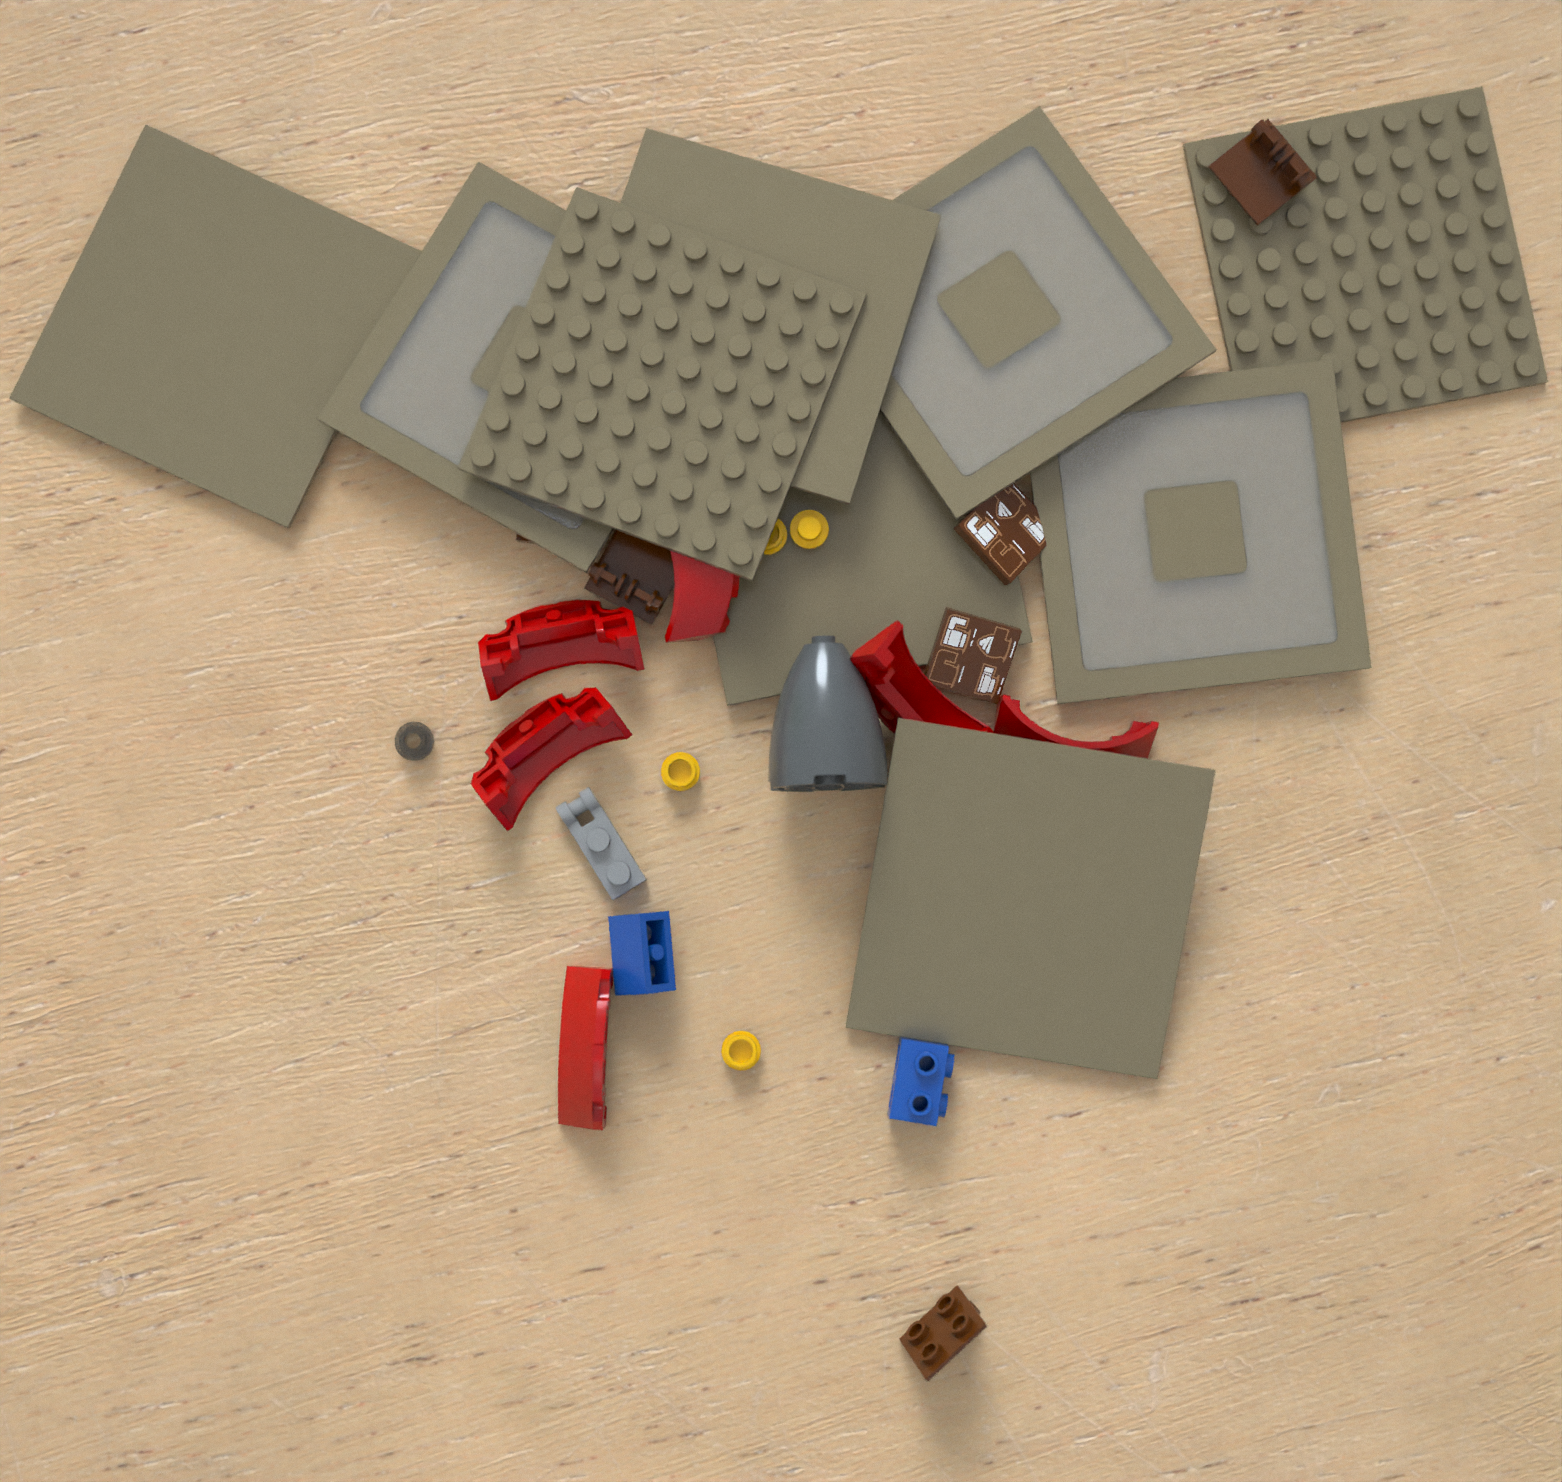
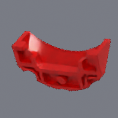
(700, 600)
(556, 638)
(901, 686)
(1013, 722)
(539, 745)
(584, 1047)

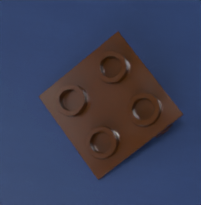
(1262, 171)
(633, 575)
(942, 1332)

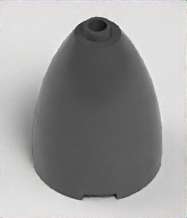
(826, 726)

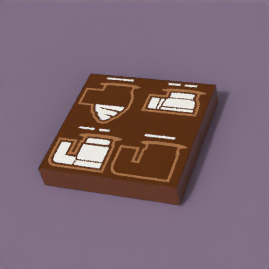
(1004, 533)
(972, 655)

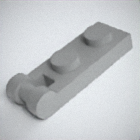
(602, 845)

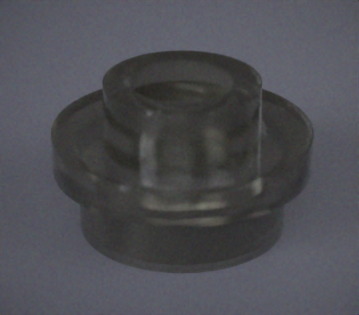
(425, 746)

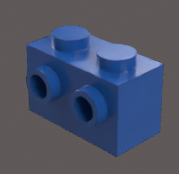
(642, 953)
(919, 1081)

